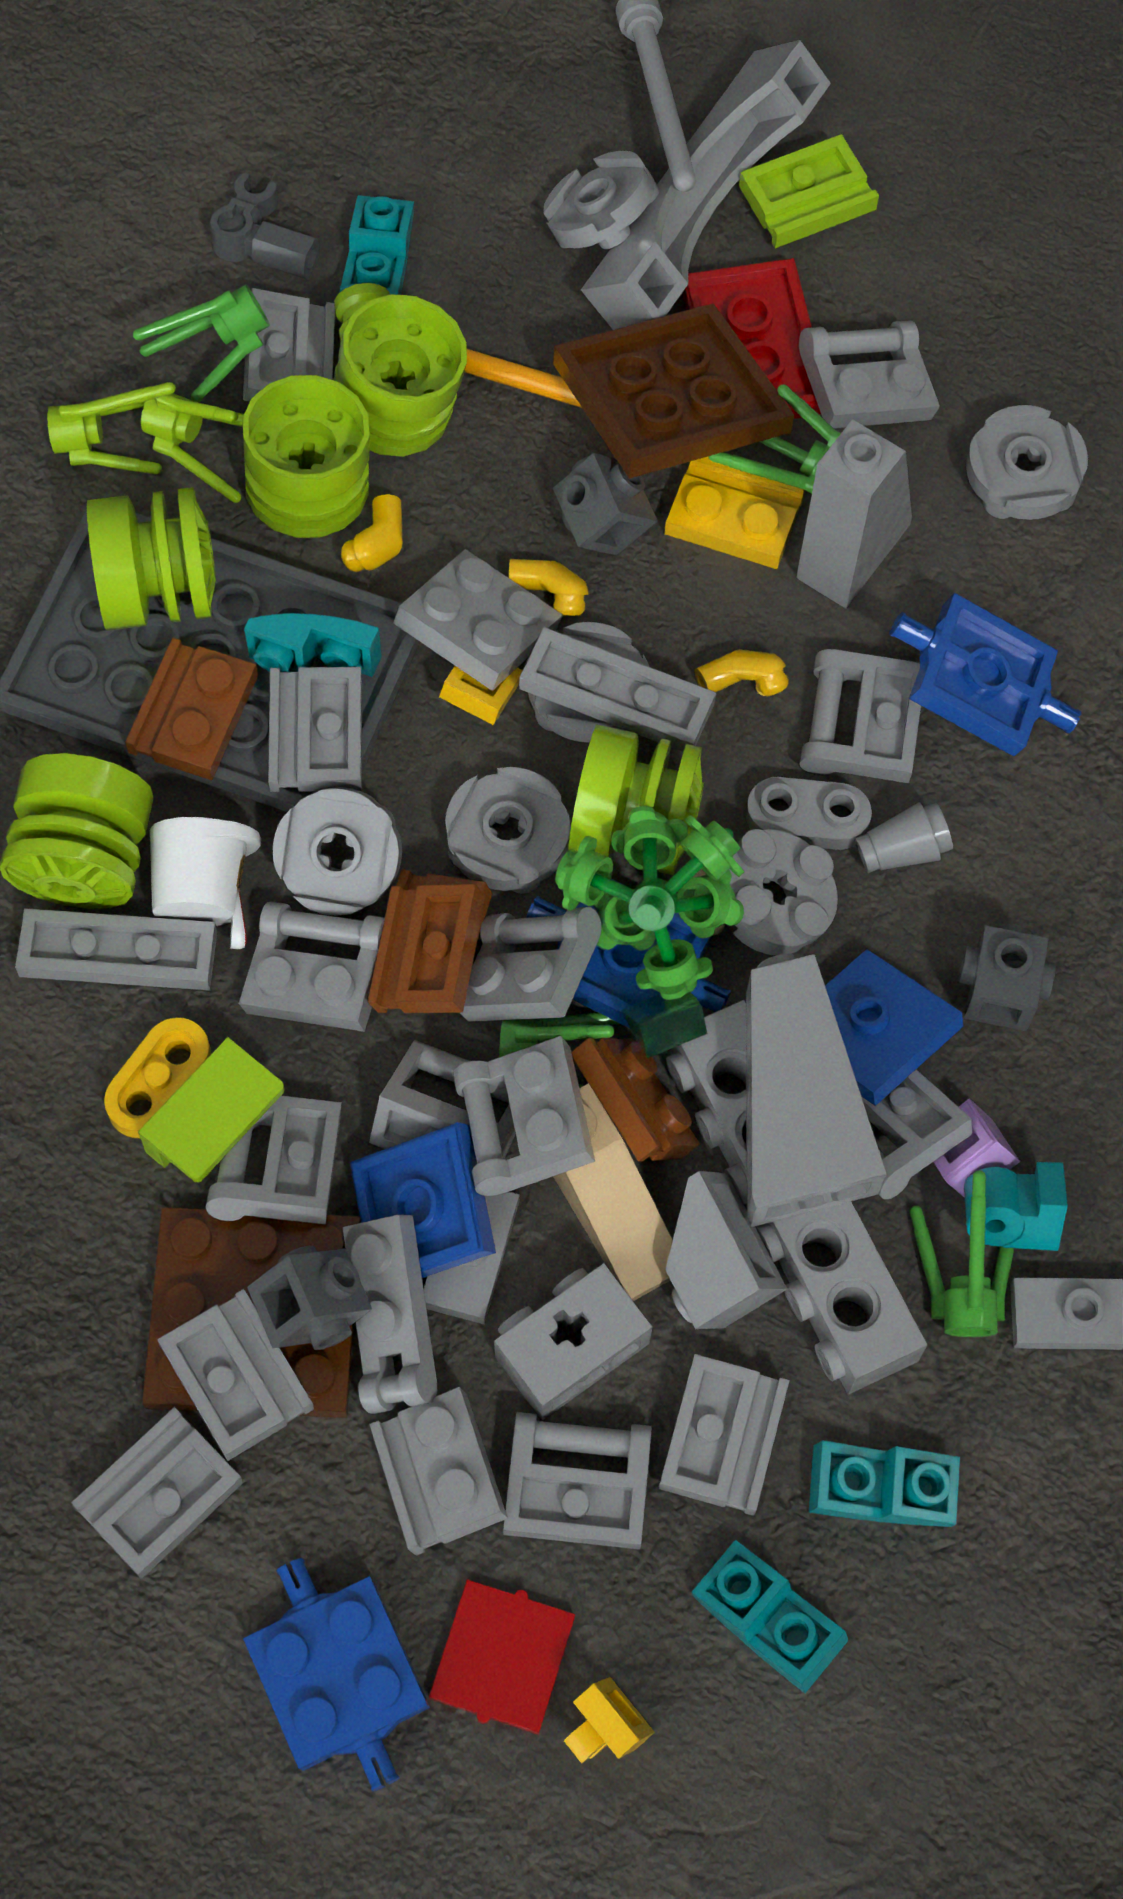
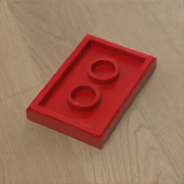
(765, 312)

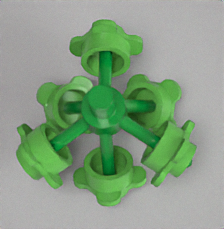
(644, 912)

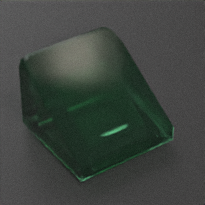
(665, 1023)

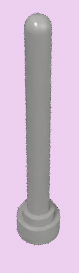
(641, 23)

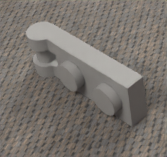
(398, 1324)

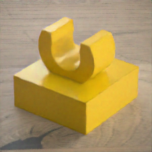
(609, 1722)

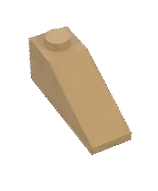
(617, 1207)

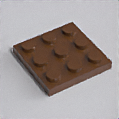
(672, 390)
(211, 1260)

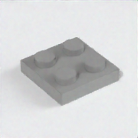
(476, 619)

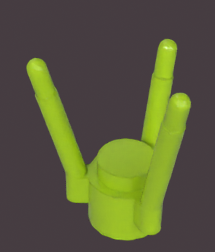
(179, 420)
(78, 426)

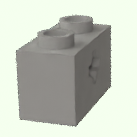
(554, 1373)

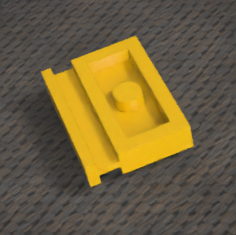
(734, 512)

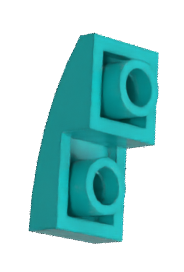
(379, 243)
(297, 639)
(884, 1485)
(770, 1616)

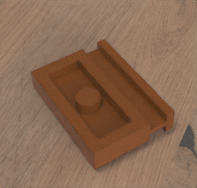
(192, 709)
(427, 949)
(634, 1098)

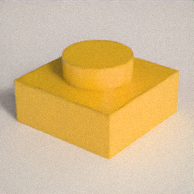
(476, 698)

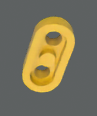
(151, 1075)

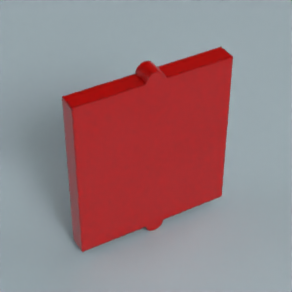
(502, 1657)

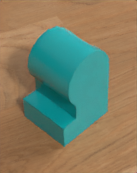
(1023, 1208)

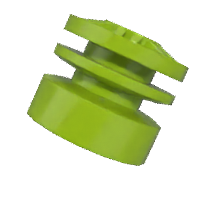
(405, 369)
(306, 456)
(150, 558)
(617, 783)
(76, 831)

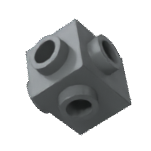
(604, 505)
(1006, 976)
(310, 1298)

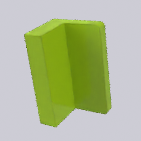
(211, 1111)

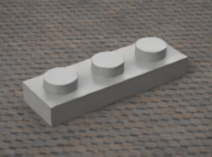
(616, 690)
(116, 949)

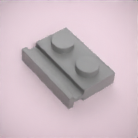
(294, 343)
(315, 728)
(235, 1375)
(724, 1434)
(438, 1471)
(157, 1492)

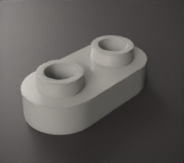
(810, 811)

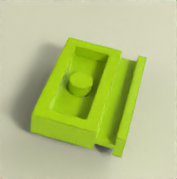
(808, 190)

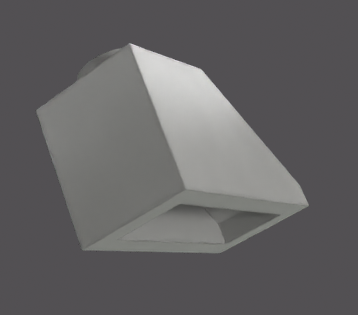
(716, 1256)

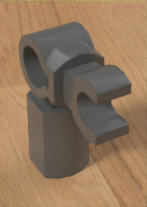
(240, 232)

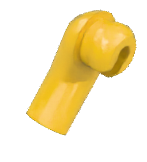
(379, 541)
(554, 578)
(744, 665)

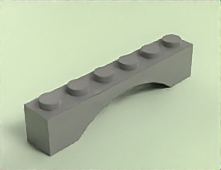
(755, 112)

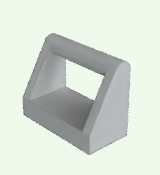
(410, 1114)

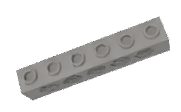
(845, 1352)

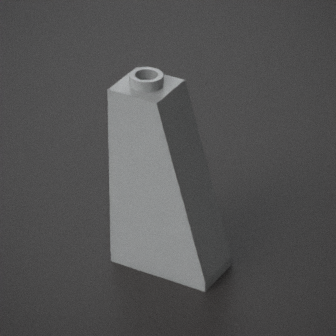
(854, 513)
(803, 1105)

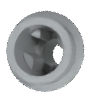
(906, 839)

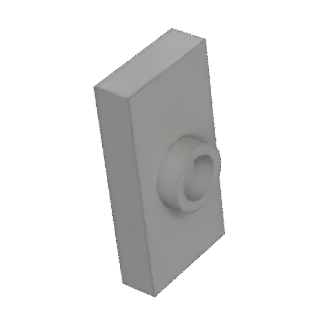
(469, 1288)
(1067, 1313)

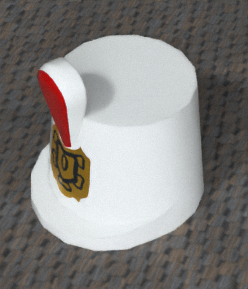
(200, 871)

